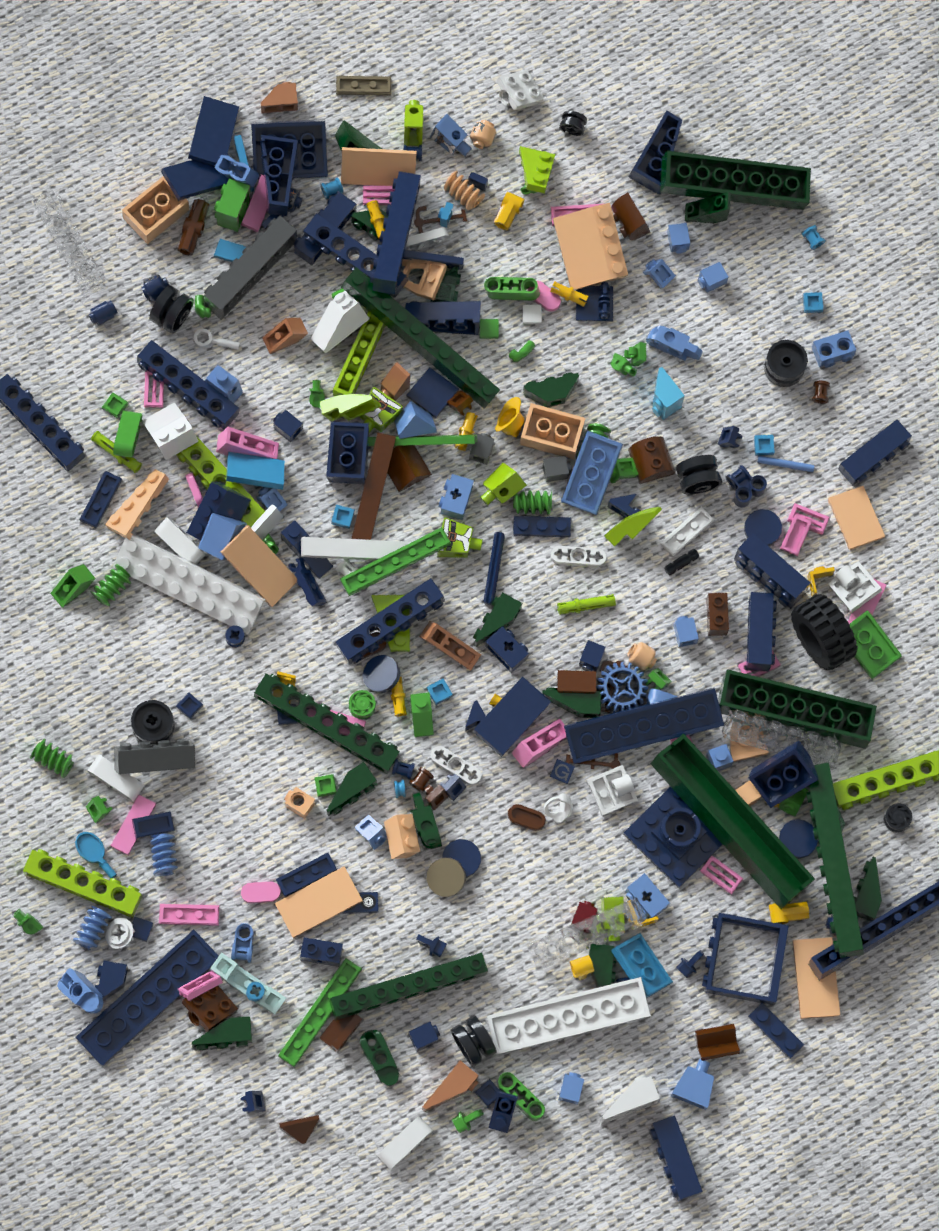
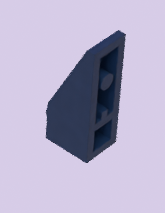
(292, 537)

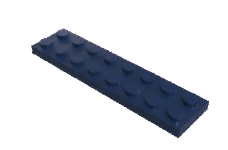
(644, 725)
(147, 998)

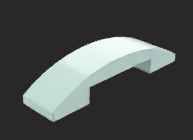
(240, 980)

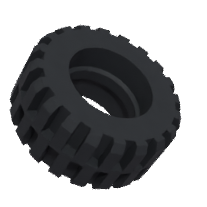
(824, 632)

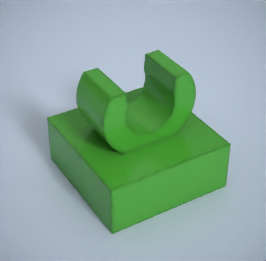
(636, 354)
(659, 679)
(97, 808)

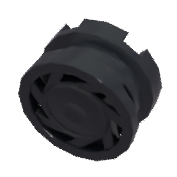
(573, 123)
(897, 817)

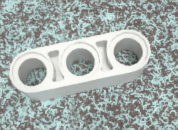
(180, 541)
(122, 783)
(406, 1141)

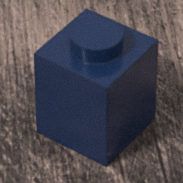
(287, 425)
(591, 656)
(424, 1036)

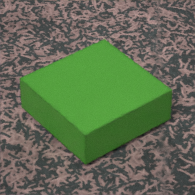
(489, 329)
(115, 405)
(325, 785)

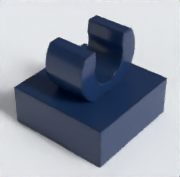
(729, 436)
(453, 786)
(254, 1101)

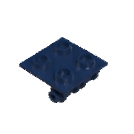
(598, 305)

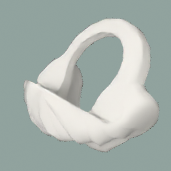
(565, 806)

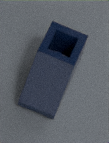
(112, 978)
(503, 1112)

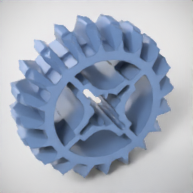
(615, 682)

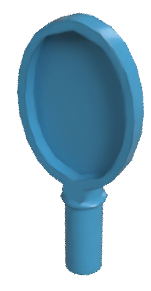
(93, 851)

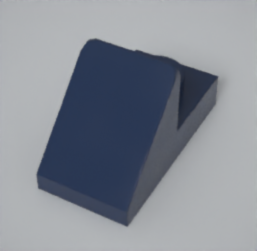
(622, 504)
(475, 717)

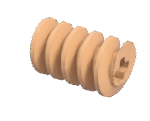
(462, 191)

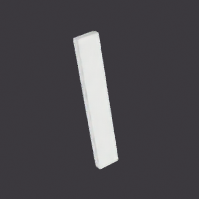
(348, 548)

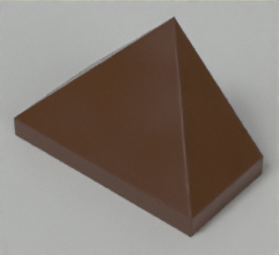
(300, 1128)

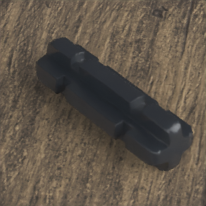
(681, 562)

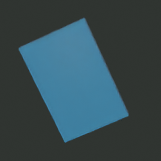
(255, 470)
(640, 961)

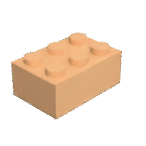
(154, 210)
(552, 431)

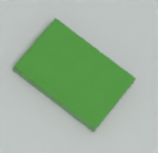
(874, 647)

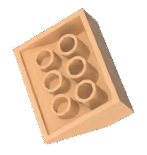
(590, 246)

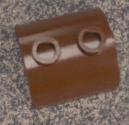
(629, 217)
(651, 459)

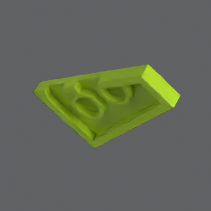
(536, 167)
(401, 642)

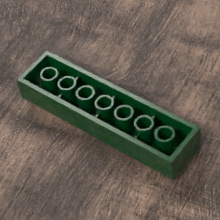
(746, 180)
(796, 706)

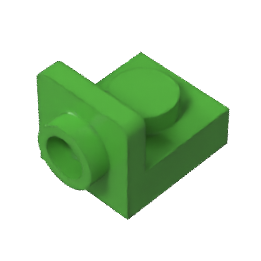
(624, 469)
(793, 803)

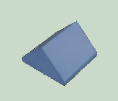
(414, 422)
(219, 534)

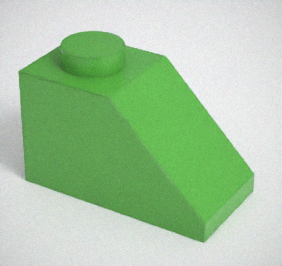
(72, 584)
(421, 714)

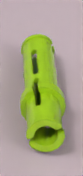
(99, 439)
(586, 604)

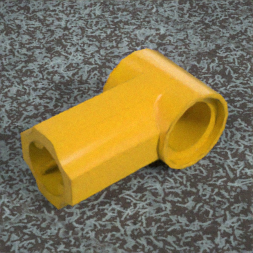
(508, 211)
(790, 912)
(581, 967)

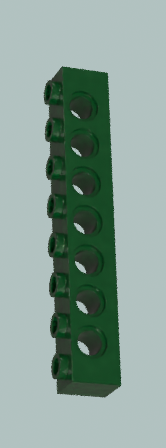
(348, 743)
(408, 986)

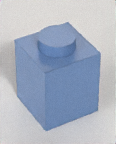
(678, 238)
(712, 277)
(685, 631)
(720, 757)
(571, 1088)

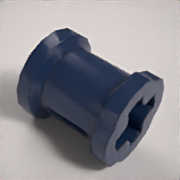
(418, 151)
(403, 769)

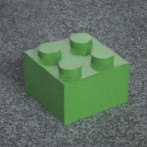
(232, 204)

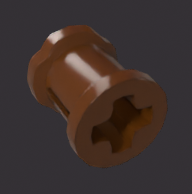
(821, 392)
(421, 779)

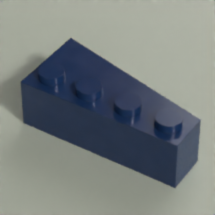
(278, 167)
(648, 167)
(448, 316)

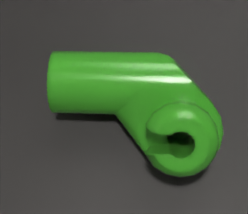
(200, 309)
(524, 351)

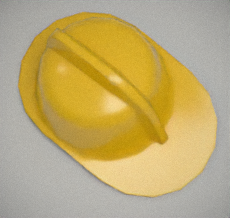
(510, 418)

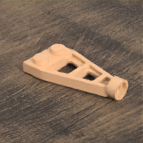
(430, 279)

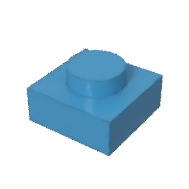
(445, 214)
(813, 302)
(764, 445)
(342, 516)
(439, 691)

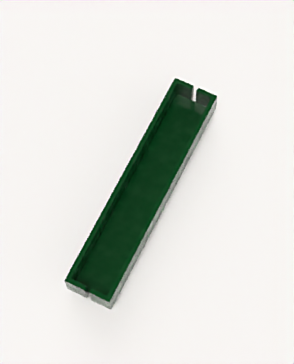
(732, 821)

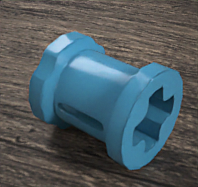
(331, 188)
(813, 237)
(256, 985)

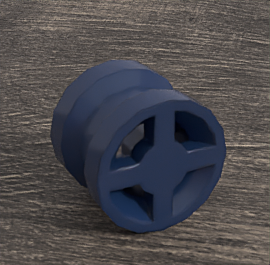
(236, 640)

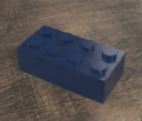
(771, 571)

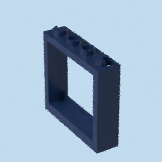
(782, 931)

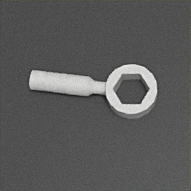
(220, 342)

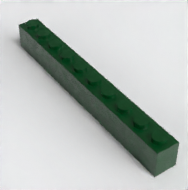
(420, 338)
(834, 865)

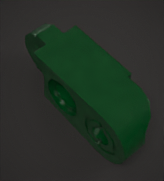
(425, 823)
(387, 1072)

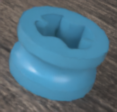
(399, 789)

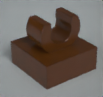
(460, 402)
(436, 796)

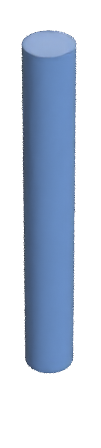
(785, 463)

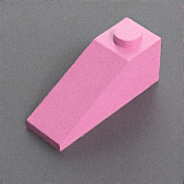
(241, 442)
(539, 743)

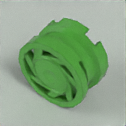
(362, 704)

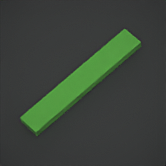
(432, 440)
(395, 561)
(319, 1013)

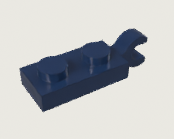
(308, 583)

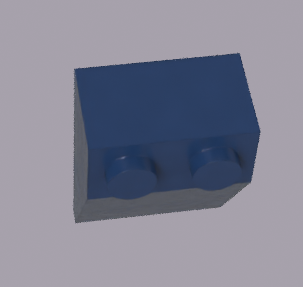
(348, 453)

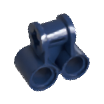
(743, 484)

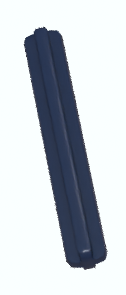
(494, 567)

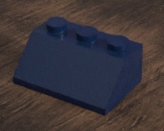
(221, 501)
(784, 774)

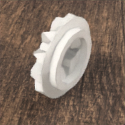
(115, 928)

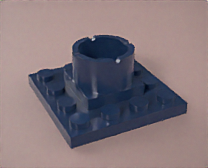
(673, 852)

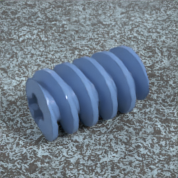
(163, 854)
(92, 928)

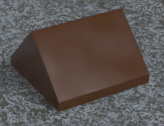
(407, 467)

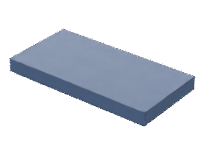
(592, 472)

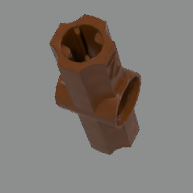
(193, 226)

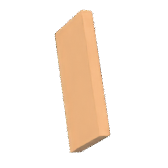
(375, 166)
(259, 566)
(318, 902)
(814, 996)

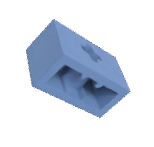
(456, 507)
(644, 886)

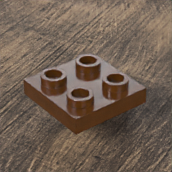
(210, 1008)

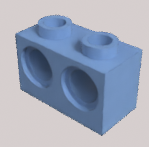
(831, 345)

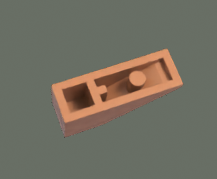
(450, 645)
(454, 1085)

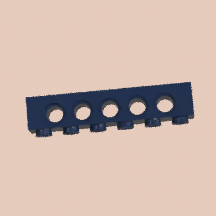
(319, 226)
(153, 352)
(67, 458)
(394, 611)

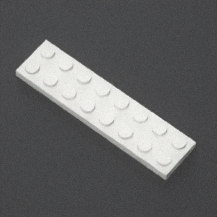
(189, 583)
(568, 1015)

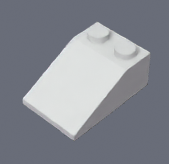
(338, 321)
(170, 431)
(638, 1096)

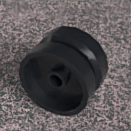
(171, 309)
(785, 363)
(699, 474)
(150, 712)
(476, 1039)

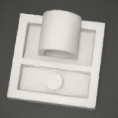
(519, 90)
(854, 586)
(612, 790)

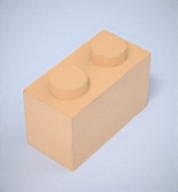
(402, 836)

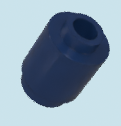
(102, 312)

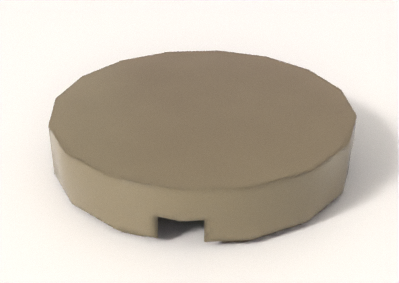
(446, 877)

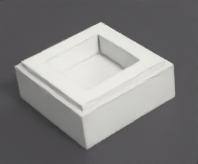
(532, 314)

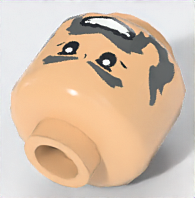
(483, 134)

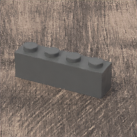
(154, 757)

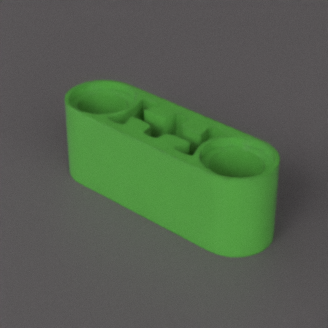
(510, 293)
(127, 434)
(528, 1095)

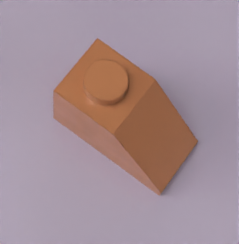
(281, 99)
(285, 334)
(396, 382)

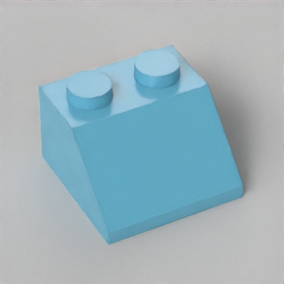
(667, 395)

